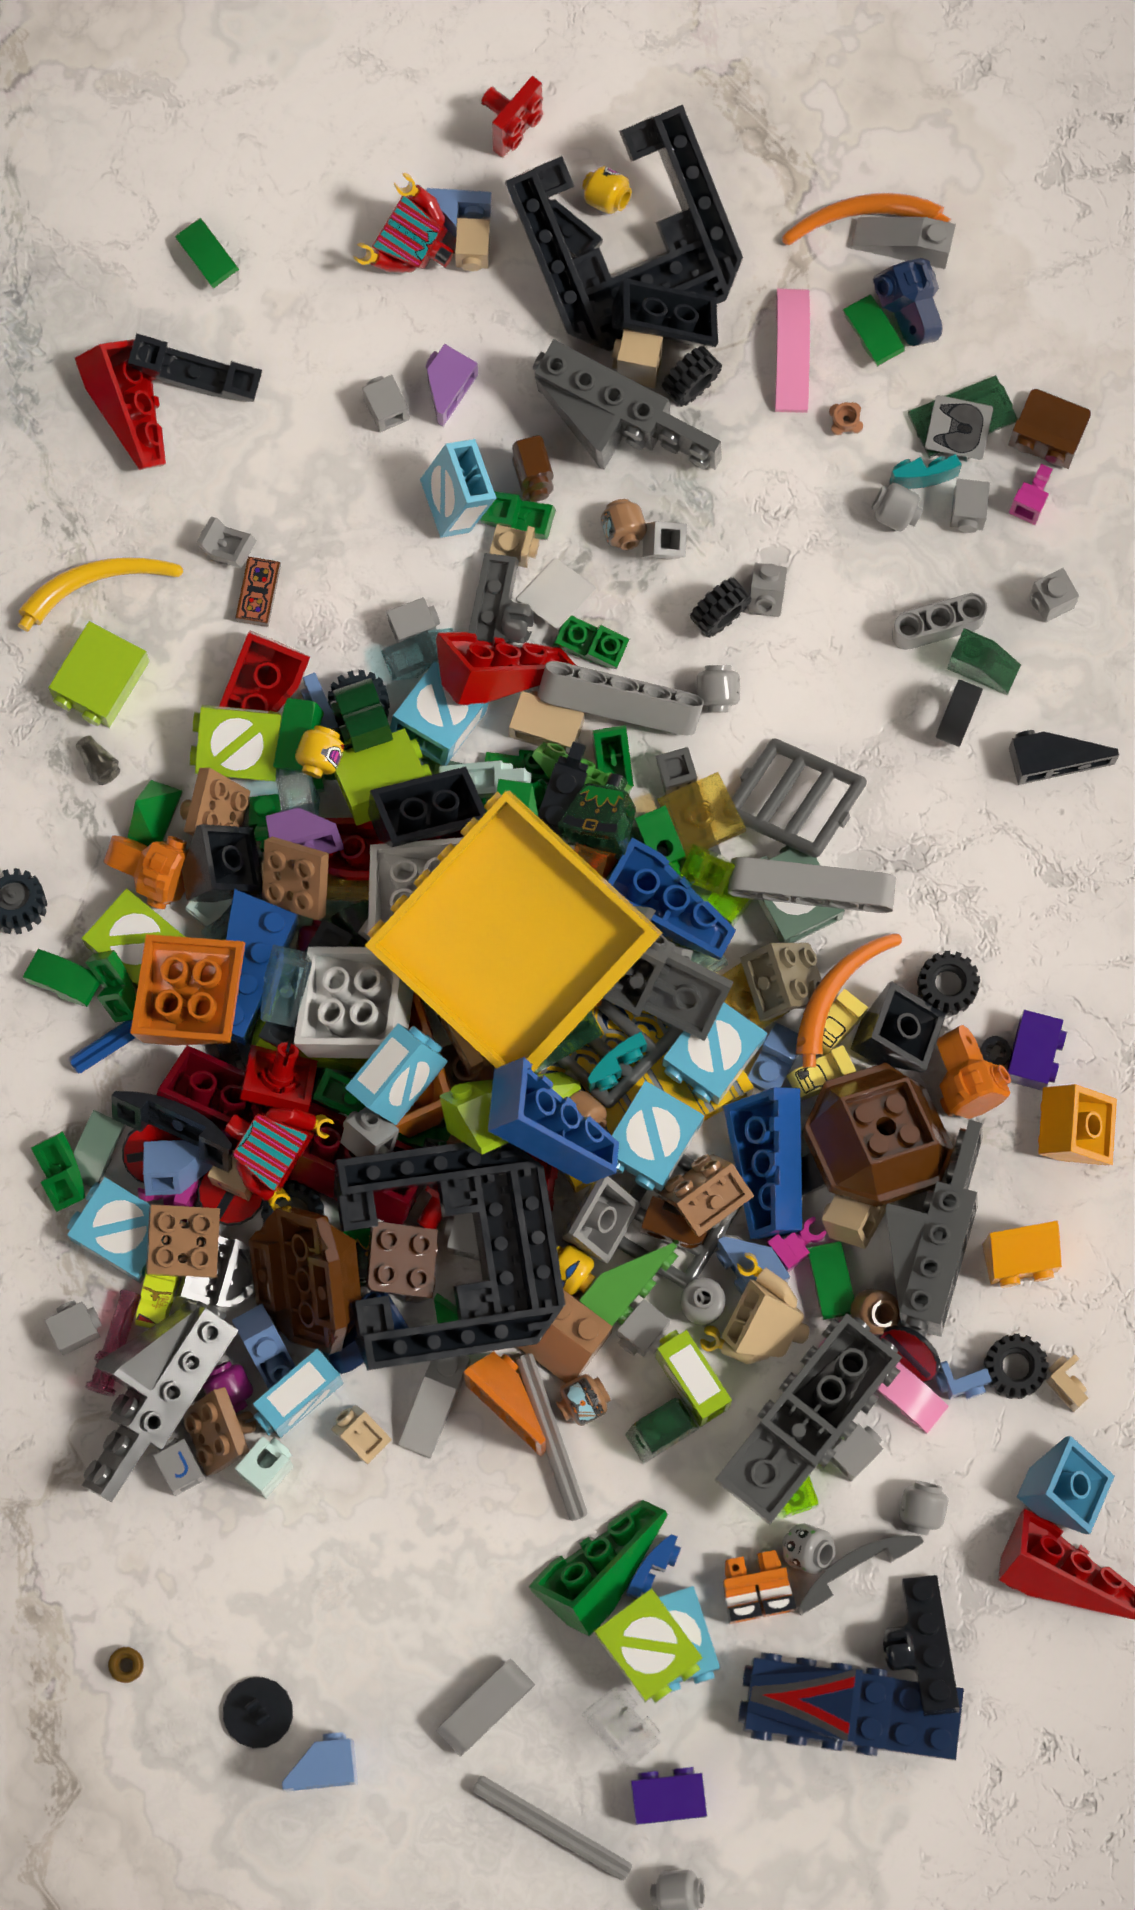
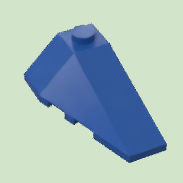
(680, 912)

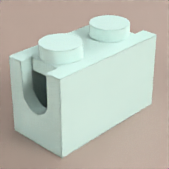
(265, 1465)

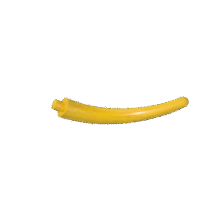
(62, 585)

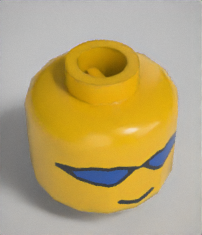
(575, 1269)

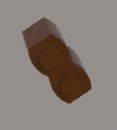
(533, 468)

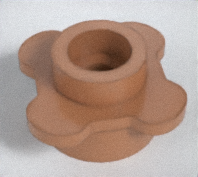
(852, 411)

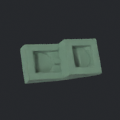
(96, 1147)

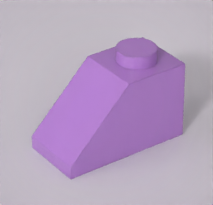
(449, 379)
(305, 829)

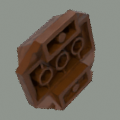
(861, 1160)
(306, 1277)

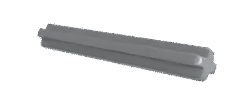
(555, 1446)
(552, 1828)

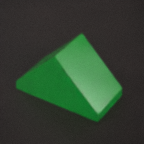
(612, 751)

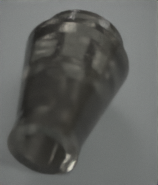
(98, 761)

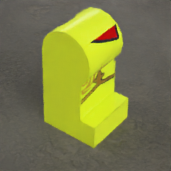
(156, 1299)

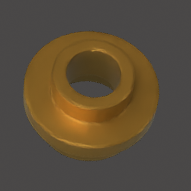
(115, 1660)

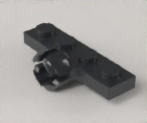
(924, 1646)

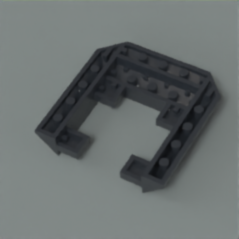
(698, 240)
(513, 1239)

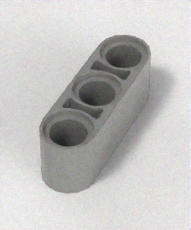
(928, 632)
(485, 1707)

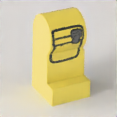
(841, 1019)
(828, 1067)

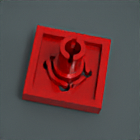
(514, 115)
(279, 1078)

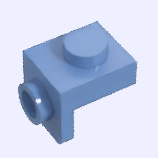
(970, 1385)

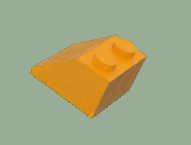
(1077, 1125)
(1023, 1254)

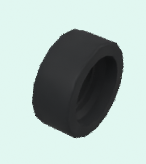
(959, 713)

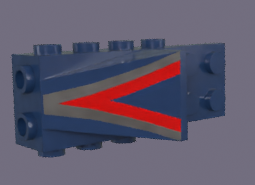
(843, 1709)

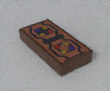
(258, 591)

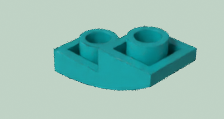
(916, 475)
(608, 1069)

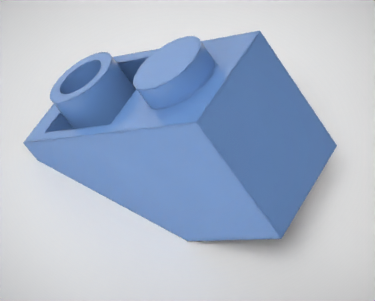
(171, 1166)
(732, 1252)
(264, 1345)

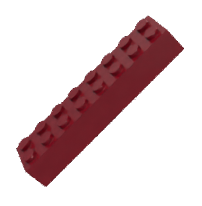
(215, 1092)

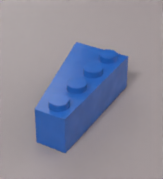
(260, 928)
(549, 1126)
(768, 1157)

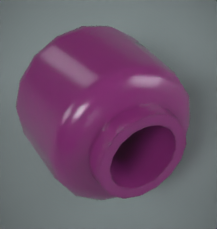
(235, 1381)

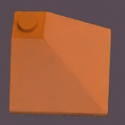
(187, 990)
(501, 1389)

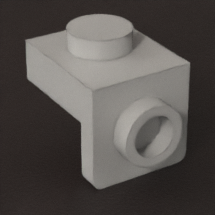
(225, 543)
(767, 589)

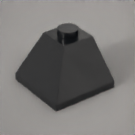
(220, 862)
(899, 1030)

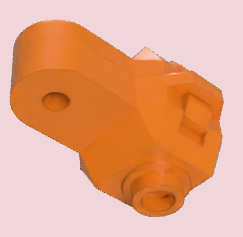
(154, 867)
(970, 1081)

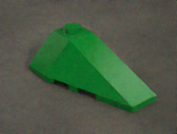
(593, 1579)

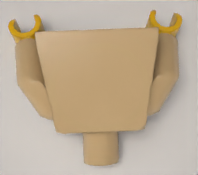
(762, 1320)

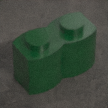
(362, 715)

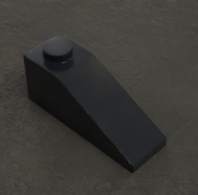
(1053, 755)

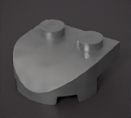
(233, 1278)

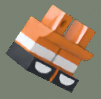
(771, 1584)

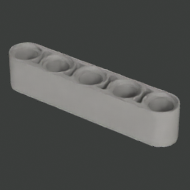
(620, 698)
(812, 885)

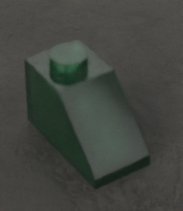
(984, 662)

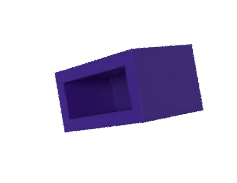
(1035, 1049)
(668, 1797)

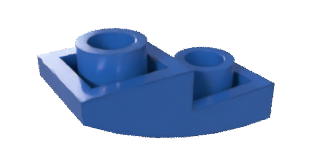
(661, 1556)

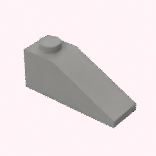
(905, 238)
(433, 1404)

